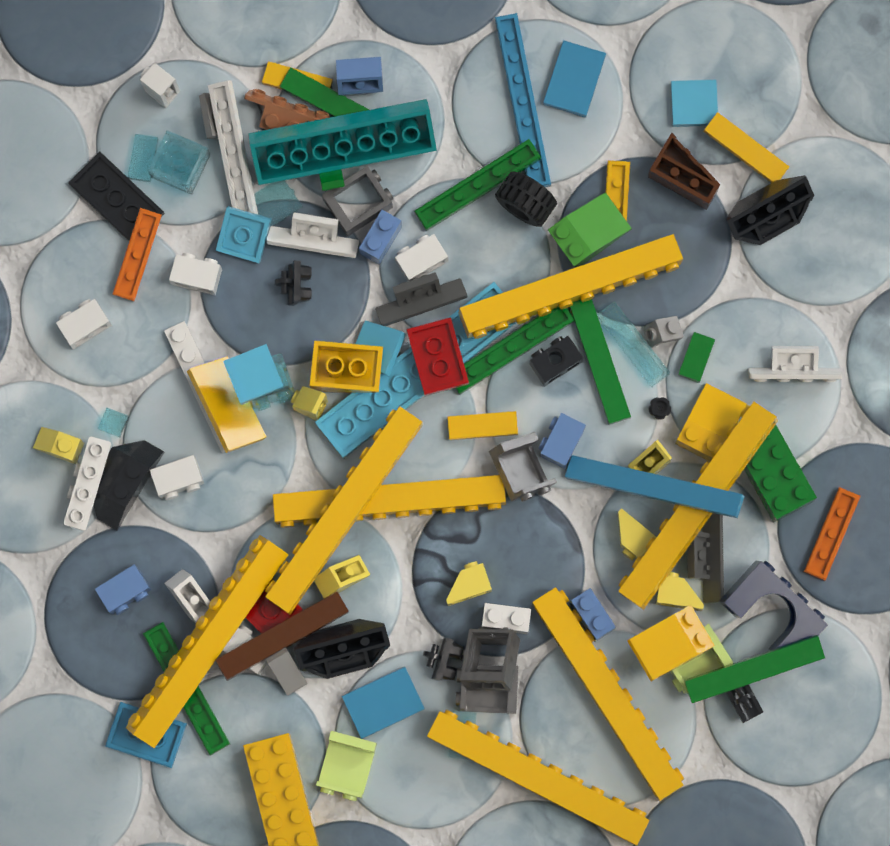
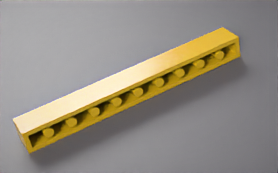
(570, 286)
(398, 500)
(344, 510)
(687, 522)
(206, 641)
(607, 693)
(538, 778)

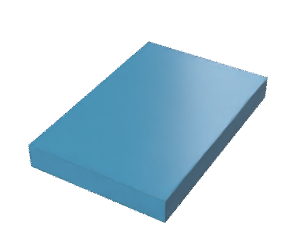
(574, 78)
(383, 702)
(126, 742)

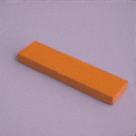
(137, 254)
(831, 534)

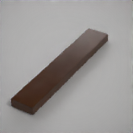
(282, 636)

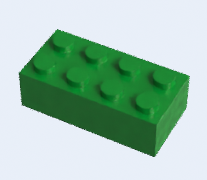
(778, 478)

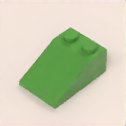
(589, 230)

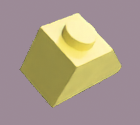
(309, 402)
(59, 444)
(652, 459)
(632, 536)
(341, 576)
(469, 584)
(678, 594)

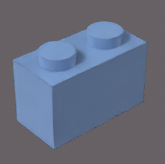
(359, 75)
(380, 237)
(562, 440)
(123, 590)
(593, 614)

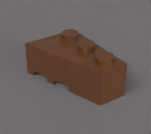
(683, 174)

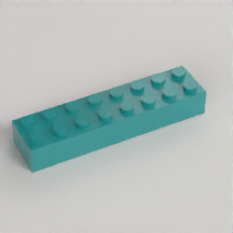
(342, 142)

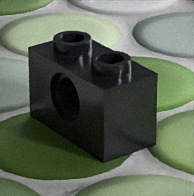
(549, 372)

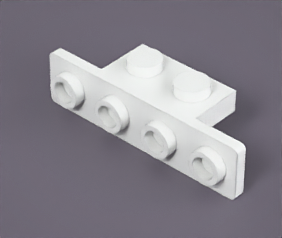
(314, 235)
(795, 363)
(87, 483)

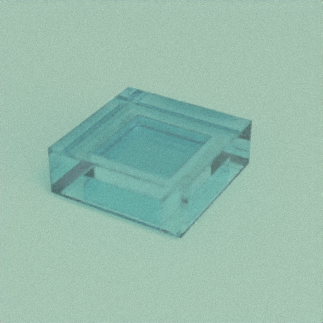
(113, 422)

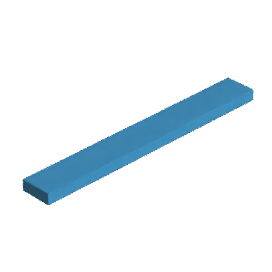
(522, 93)
(655, 486)

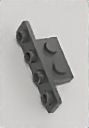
(420, 297)
(706, 559)

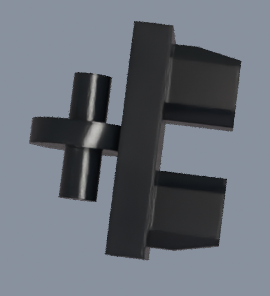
(291, 283)
(447, 650)
(745, 703)

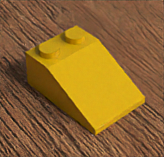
(346, 367)
(709, 422)
(671, 643)

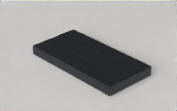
(112, 194)

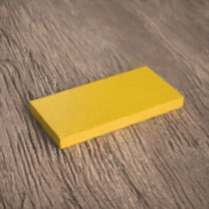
(233, 423)

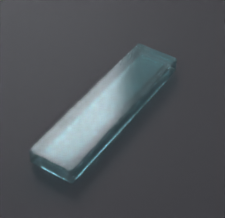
(633, 344)

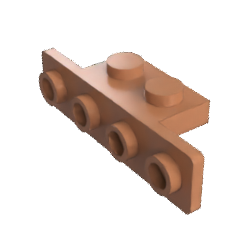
(281, 113)

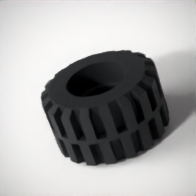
(526, 199)

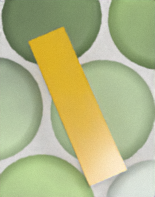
(746, 148)

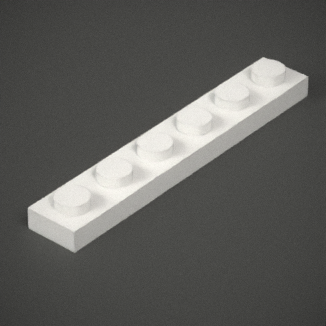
(232, 146)
(188, 357)

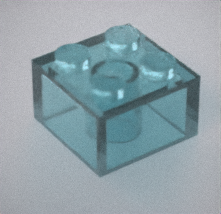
(179, 162)

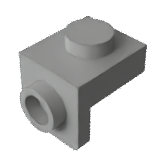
(663, 331)

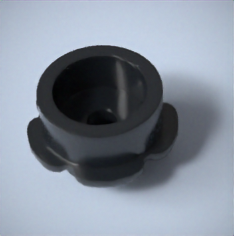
(655, 403)

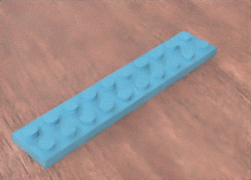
(362, 414)

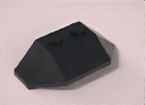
(770, 210)
(123, 480)
(342, 648)

